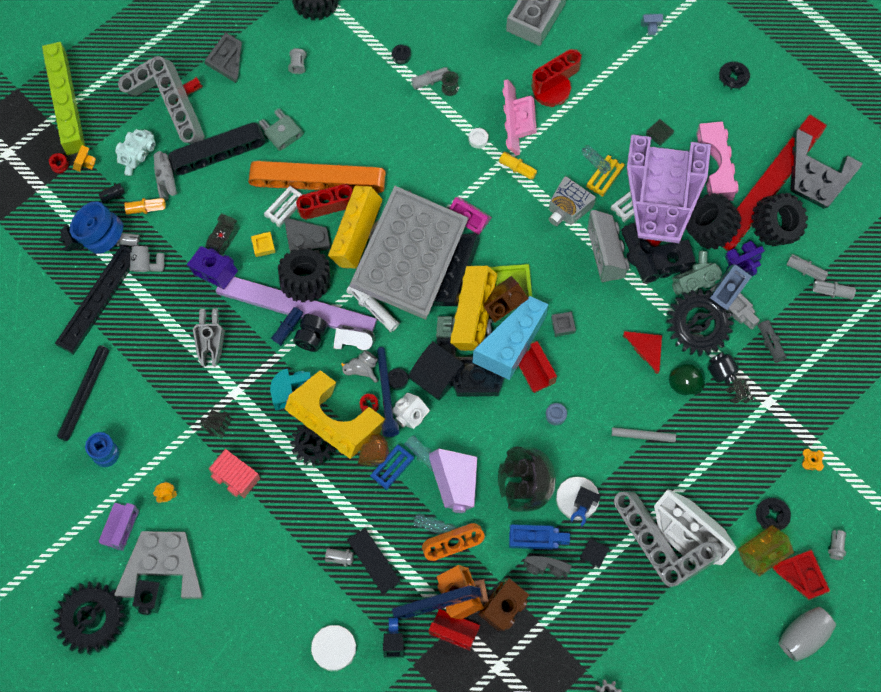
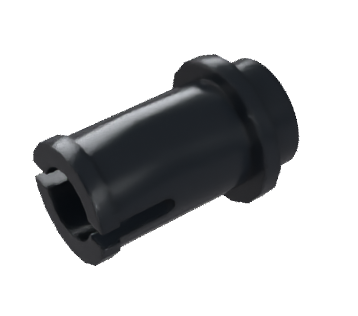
(113, 192)

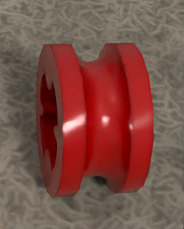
(53, 163)
(372, 398)

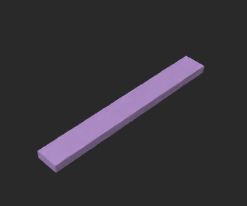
(277, 301)

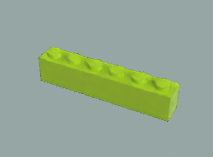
(63, 98)

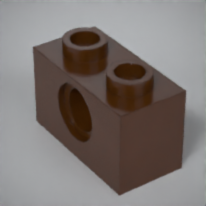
(492, 610)

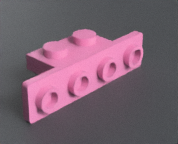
(519, 117)

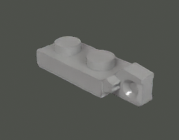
(742, 310)

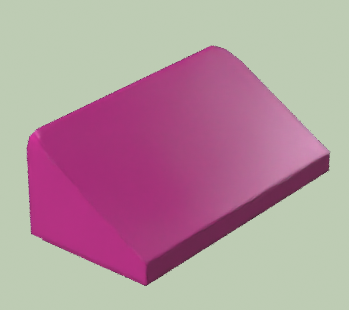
(476, 220)

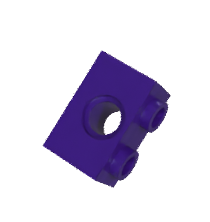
(212, 267)

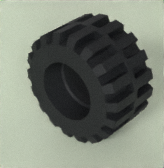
(315, 8)
(792, 217)
(724, 225)
(304, 262)

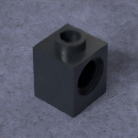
(144, 588)

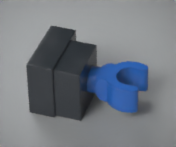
(584, 501)
(393, 642)

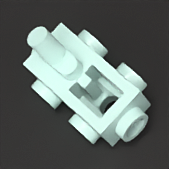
(134, 149)

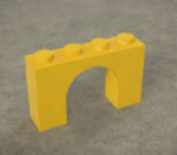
(344, 436)

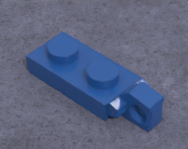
(537, 537)

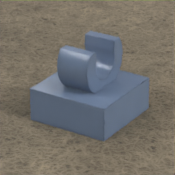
(652, 21)

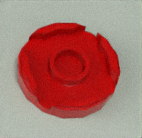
(555, 95)

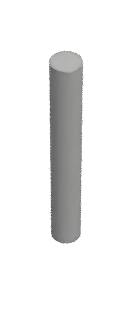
(639, 434)

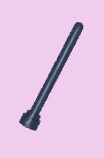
(389, 427)

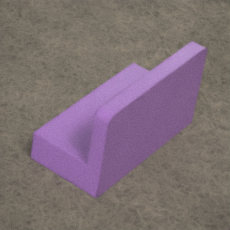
(119, 526)

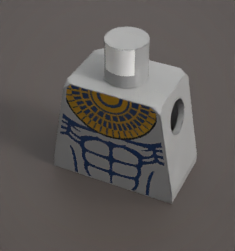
(570, 202)

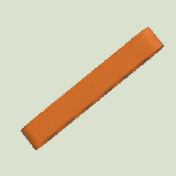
(314, 176)

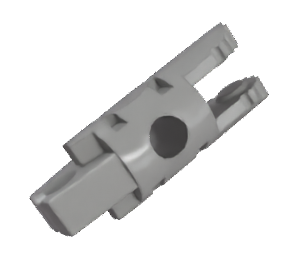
(164, 175)

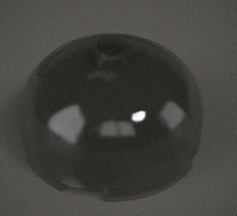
(536, 474)

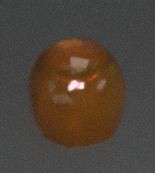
(374, 452)

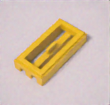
(613, 163)

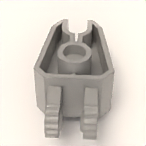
(208, 337)

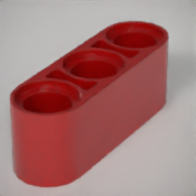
(561, 64)
(315, 198)

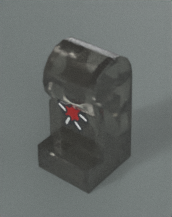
(223, 234)

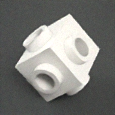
(410, 411)

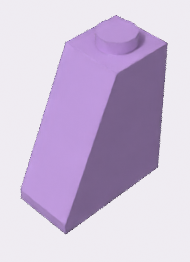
(455, 478)

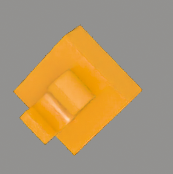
(83, 159)

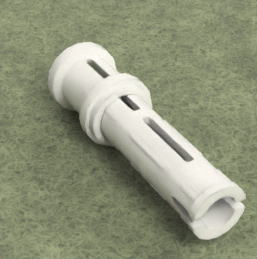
(375, 308)

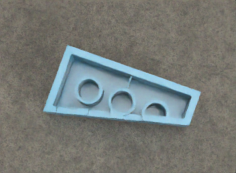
(511, 339)

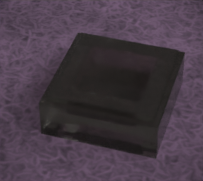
(660, 132)

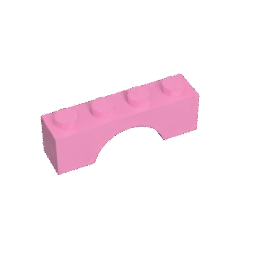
(723, 180)

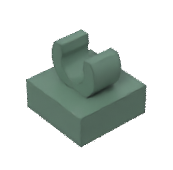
(445, 327)

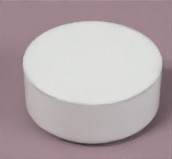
(478, 138)

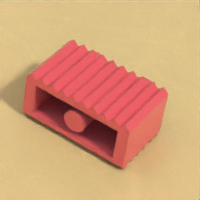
(234, 474)

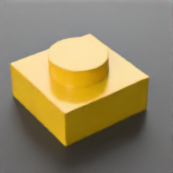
(263, 244)

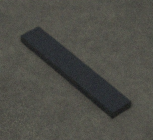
(95, 301)

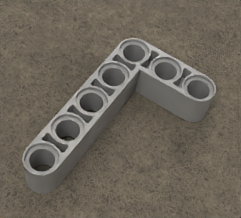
(169, 94)
(660, 543)

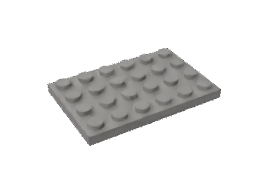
(409, 252)

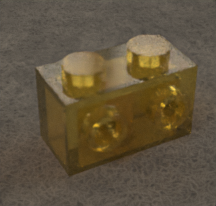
(765, 550)

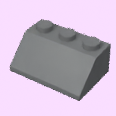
(607, 246)

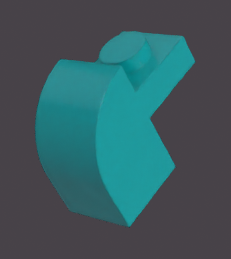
(284, 385)

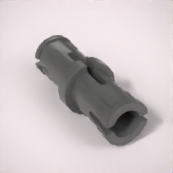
(777, 352)

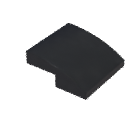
(435, 370)

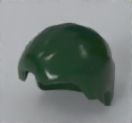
(687, 379)

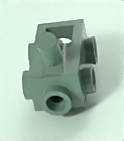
(701, 275)

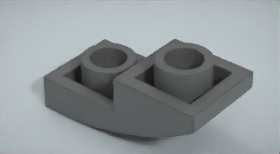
(539, 564)

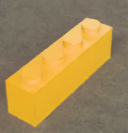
(355, 227)
(471, 316)

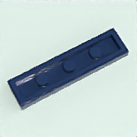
(436, 602)

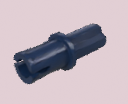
(287, 326)

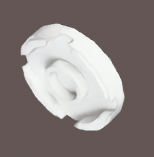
(567, 495)
(333, 648)

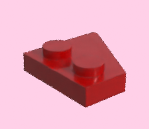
(803, 574)

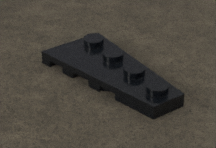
(453, 279)

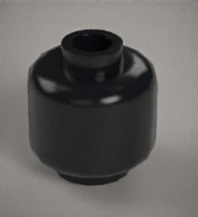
(723, 368)

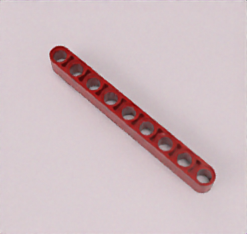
(773, 178)

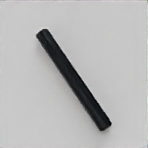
(83, 393)

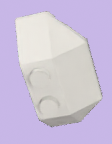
(689, 526)

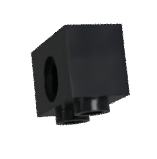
(680, 252)

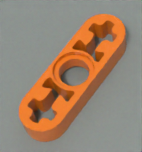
(460, 546)

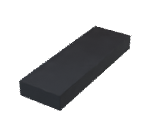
(373, 561)

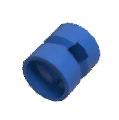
(102, 449)

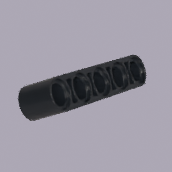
(216, 148)

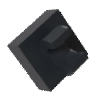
(70, 242)

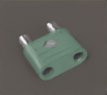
(282, 132)

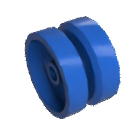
(96, 227)

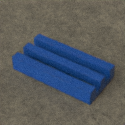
(386, 485)

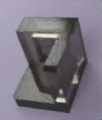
(216, 423)

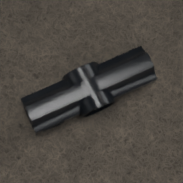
(640, 254)

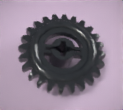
(682, 331)
(74, 634)

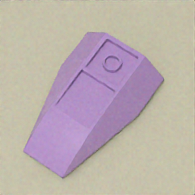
(665, 187)

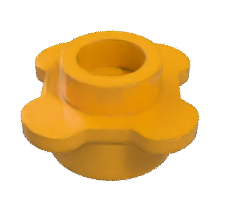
(808, 464)
(164, 492)

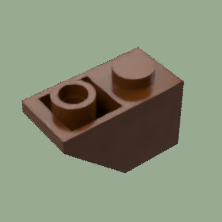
(504, 299)

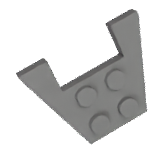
(162, 556)

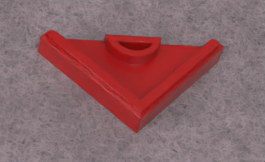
(647, 346)

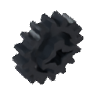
(306, 447)

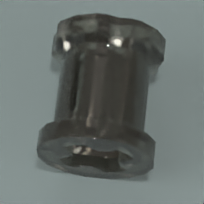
(450, 83)

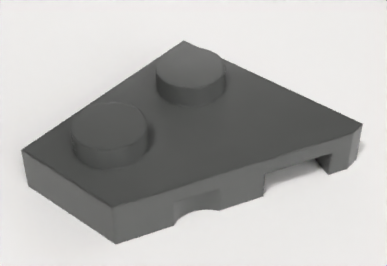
(226, 57)
(306, 235)

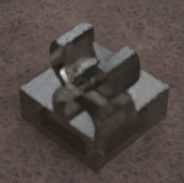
(742, 391)

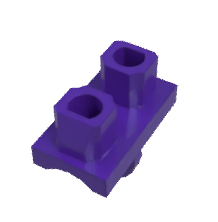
(748, 261)

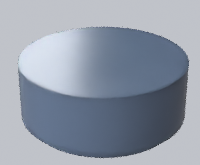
(556, 414)

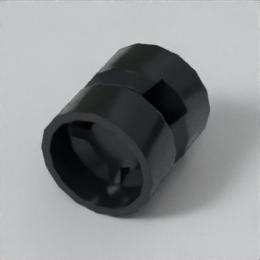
(310, 333)

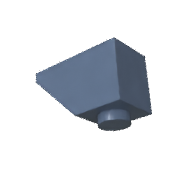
(730, 286)

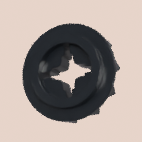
(739, 70)
(776, 506)

